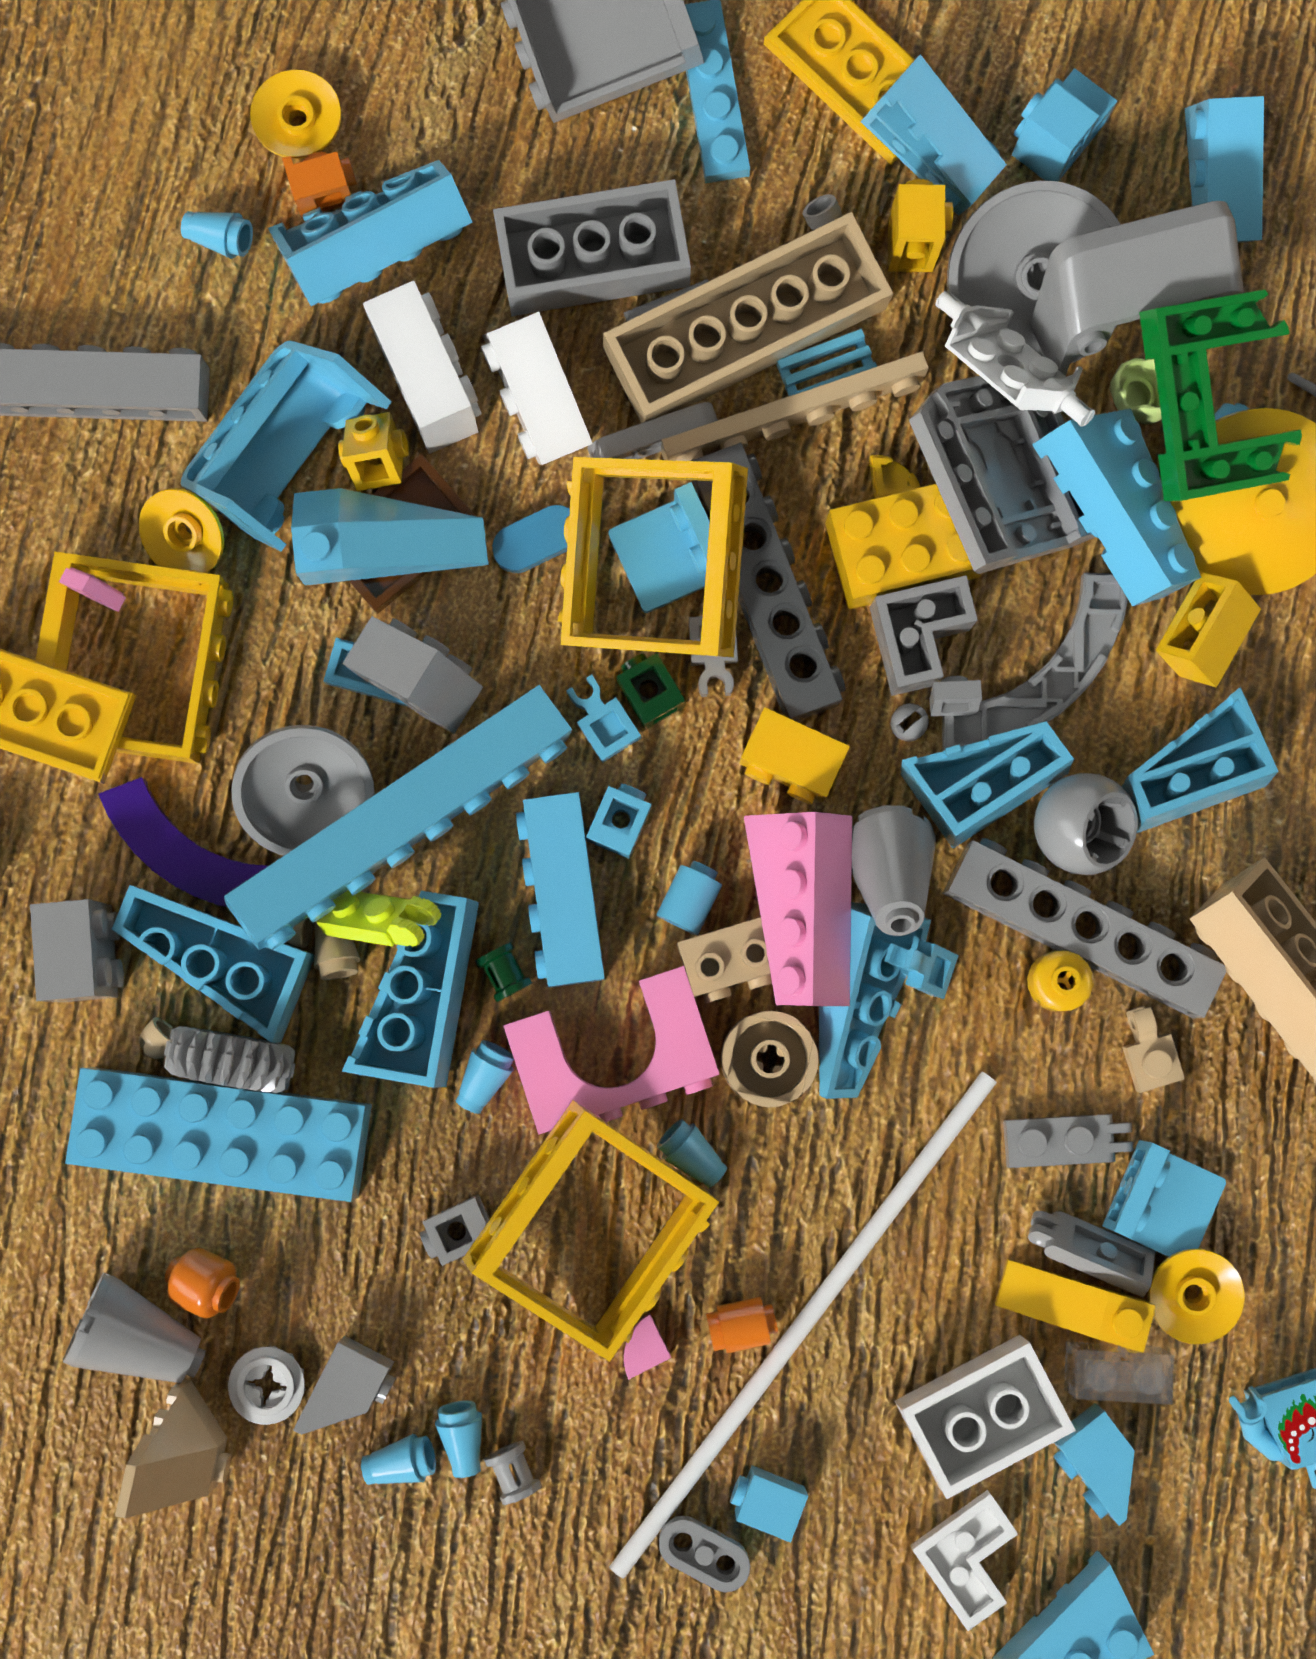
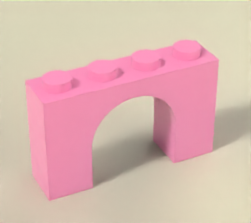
(679, 1058)

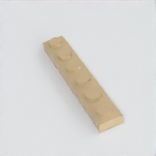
(810, 406)

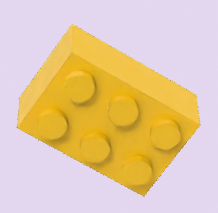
(895, 545)

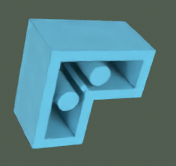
(1061, 125)

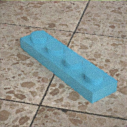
(716, 98)

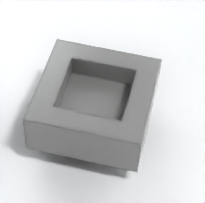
(955, 696)

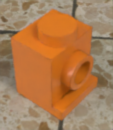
(319, 181)

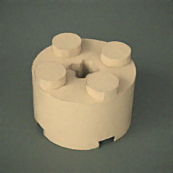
(783, 1081)

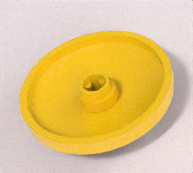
(1264, 531)

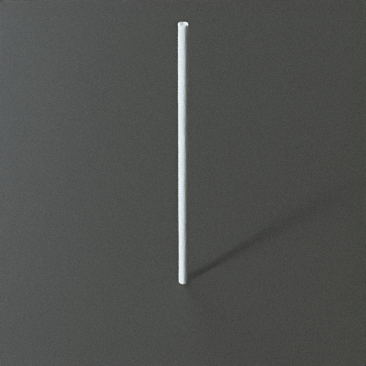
(802, 1325)

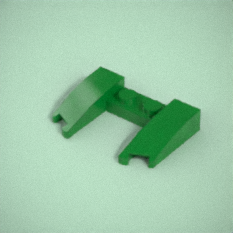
(1178, 344)

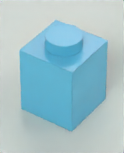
(769, 1503)

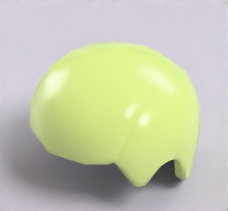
(1136, 388)

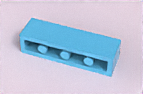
(562, 889)

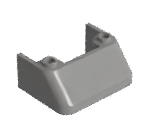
(1131, 269)

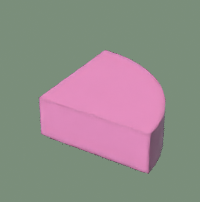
(92, 588)
(645, 1348)

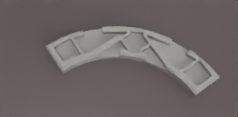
(1064, 676)

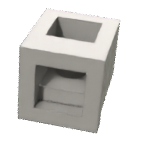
(437, 1238)

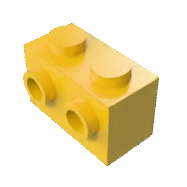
(918, 226)
(1208, 629)
(793, 756)

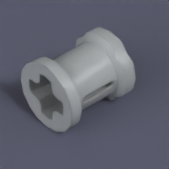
(525, 1483)

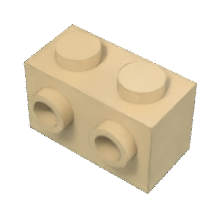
(726, 959)

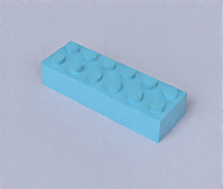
(218, 1134)

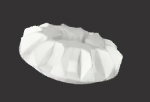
(248, 1398)

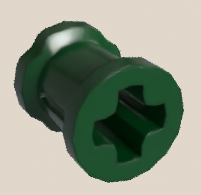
(503, 971)

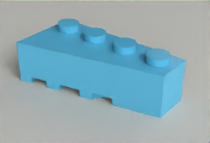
(1122, 503)
(217, 959)
(419, 1002)

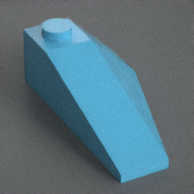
(368, 536)

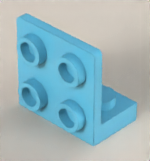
(665, 550)
(1164, 1201)

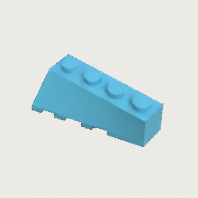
(371, 231)

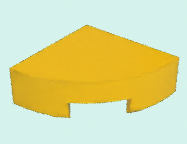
(890, 476)

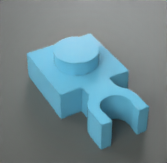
(606, 725)

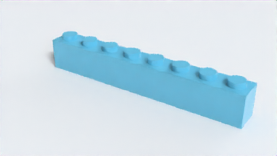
(397, 818)

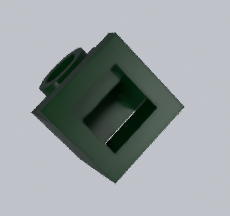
(650, 670)

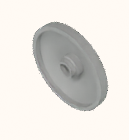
(1008, 245)

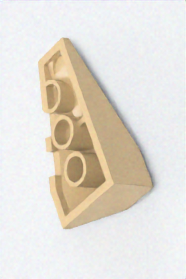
(179, 1457)

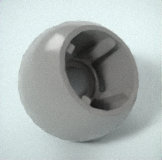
(1085, 823)

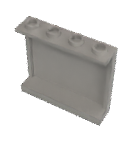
(599, 48)

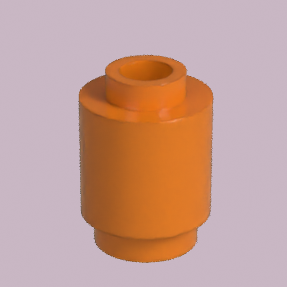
(741, 1325)

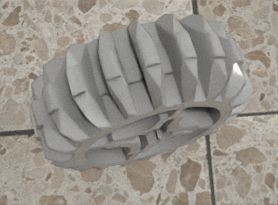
(229, 1059)

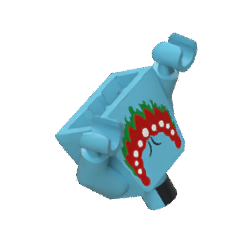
(1282, 1420)

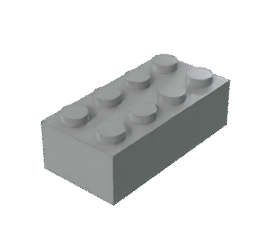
(593, 247)

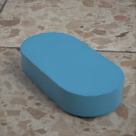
(531, 540)

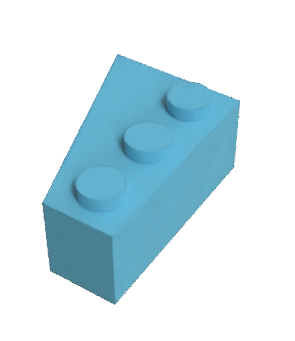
(934, 135)
(1227, 158)
(986, 779)
(1083, 1622)

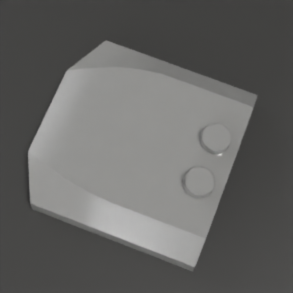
(993, 476)

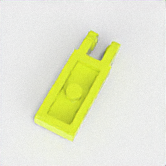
(379, 919)

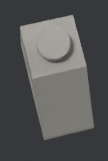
(347, 1386)

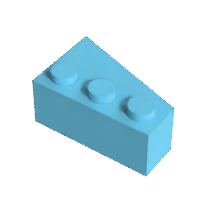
(1203, 767)

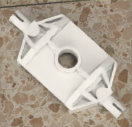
(1009, 363)

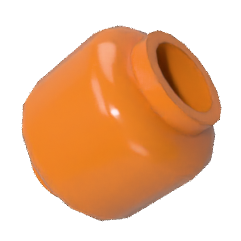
(202, 1283)

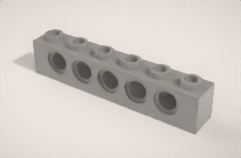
(1198, 969)

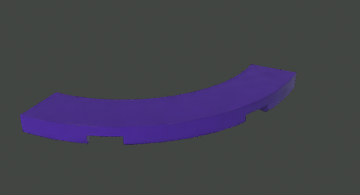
(167, 849)

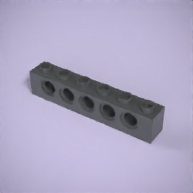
(796, 696)

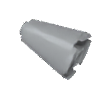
(893, 866)
(132, 1337)

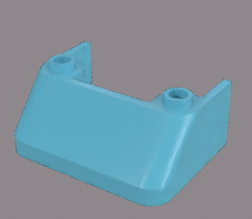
(273, 433)

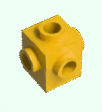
(373, 451)

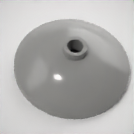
(278, 808)

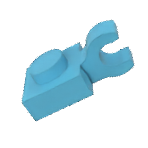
(928, 966)

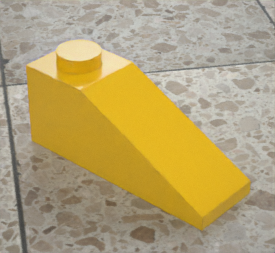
(1076, 1305)

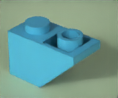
(1101, 1460)

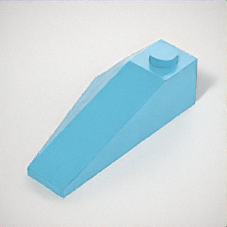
(851, 1032)

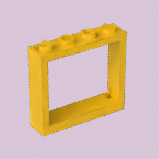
(723, 553)
(59, 625)
(528, 1194)

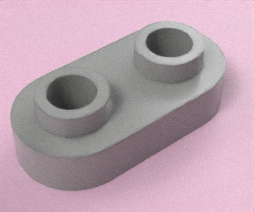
(703, 1552)

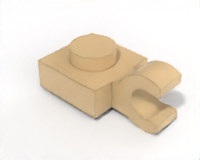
(1152, 1057)

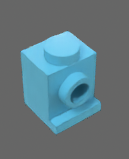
(614, 839)

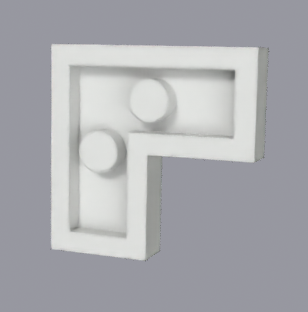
(954, 1554)

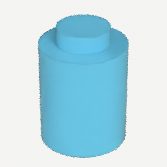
(690, 897)

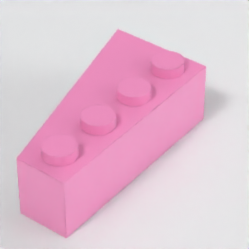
(804, 903)

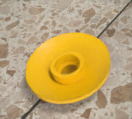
(294, 95)
(165, 533)
(1215, 1307)

